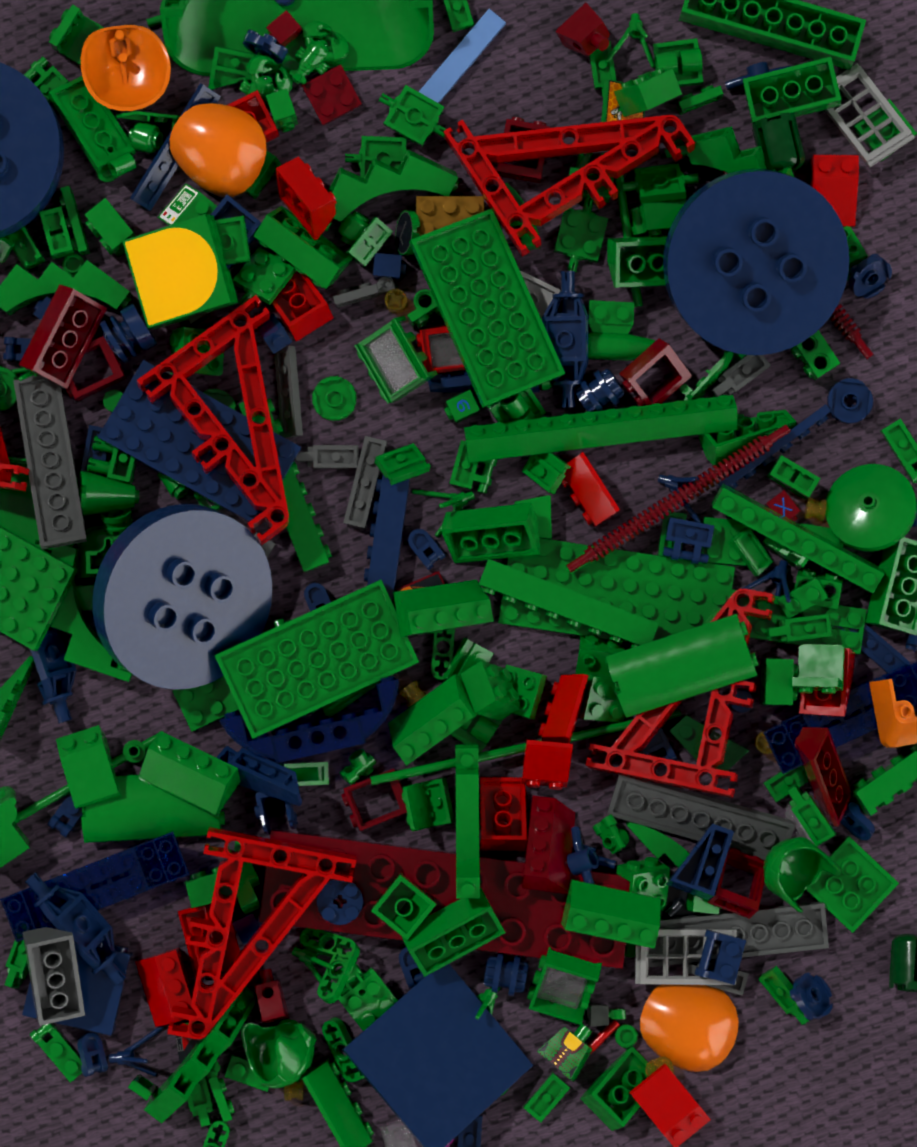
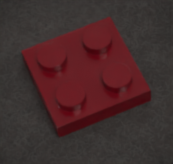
(331, 95)

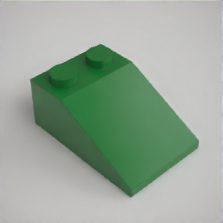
(87, 766)
(610, 1091)

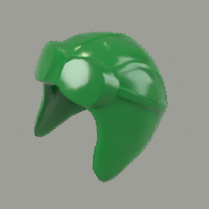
(794, 867)
(279, 1052)

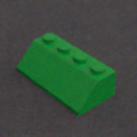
(793, 89)
(292, 243)
(636, 261)
(491, 533)
(895, 598)
(442, 608)
(431, 719)
(189, 773)
(612, 914)
(453, 933)
(337, 1106)

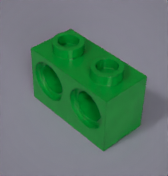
(282, 110)
(56, 233)
(820, 350)
(793, 477)
(828, 579)

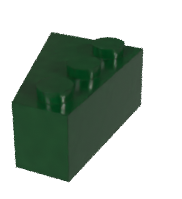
(689, 735)

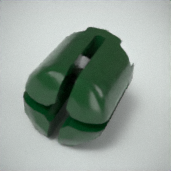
(779, 142)
(904, 963)

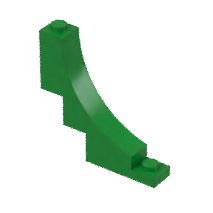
(721, 151)
(413, 173)
(22, 288)
(85, 645)
(467, 822)
(201, 1059)

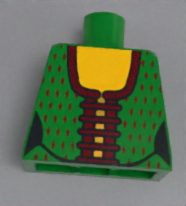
(568, 1051)

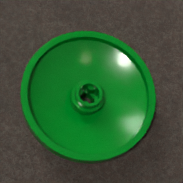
(872, 525)

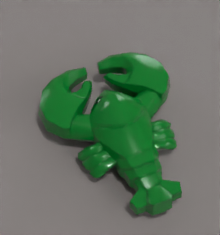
(317, 51)
(264, 84)

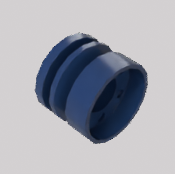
(128, 333)

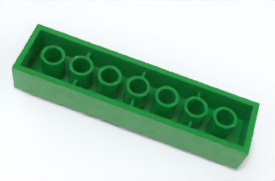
(782, 25)

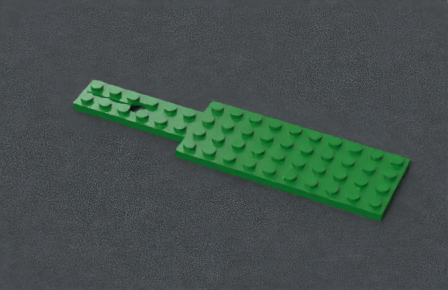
(661, 590)

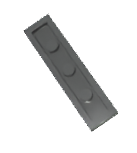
(288, 392)
(364, 483)

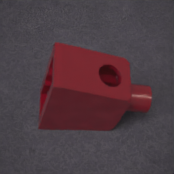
(584, 32)
(271, 1008)

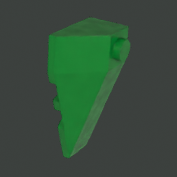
(722, 444)
(11, 692)

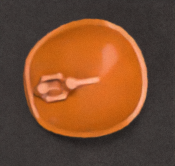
(125, 67)
(219, 148)
(690, 1025)

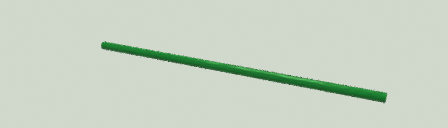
(501, 752)

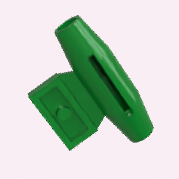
(610, 328)

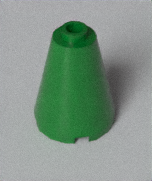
(104, 494)

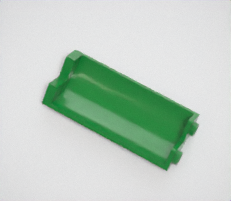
(682, 665)
(144, 814)

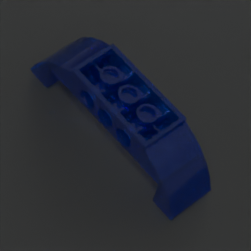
(857, 721)
(280, 746)
(103, 881)

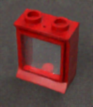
(439, 349)

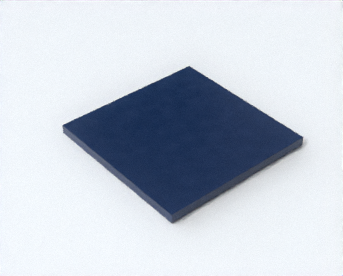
(437, 1059)

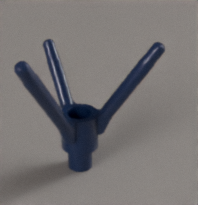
(673, 482)
(778, 577)
(127, 1056)

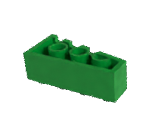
(886, 782)

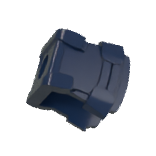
(261, 813)

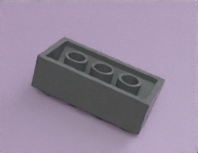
(53, 975)

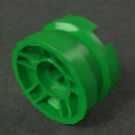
(116, 521)

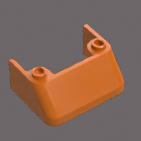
(894, 718)

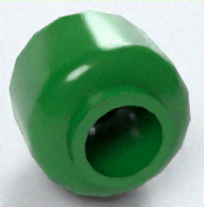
(146, 137)
(352, 227)

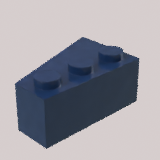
(704, 863)

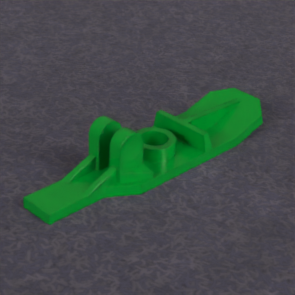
(145, 116)
(706, 382)

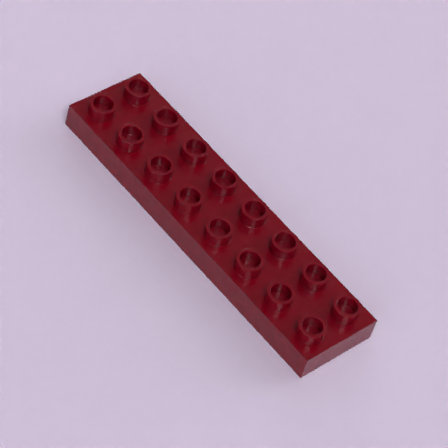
(527, 915)

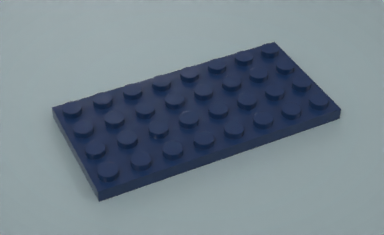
(165, 442)

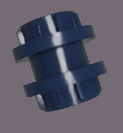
(600, 391)
(506, 974)

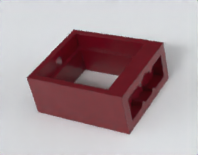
(520, 172)
(644, 362)
(118, 373)
(356, 818)
(734, 902)

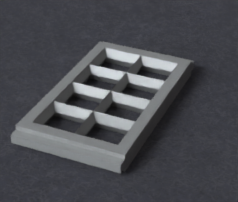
(887, 147)
(642, 956)

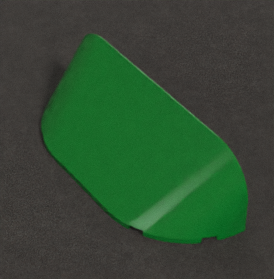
(377, 31)

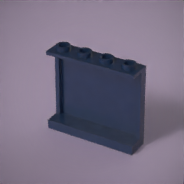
(99, 995)

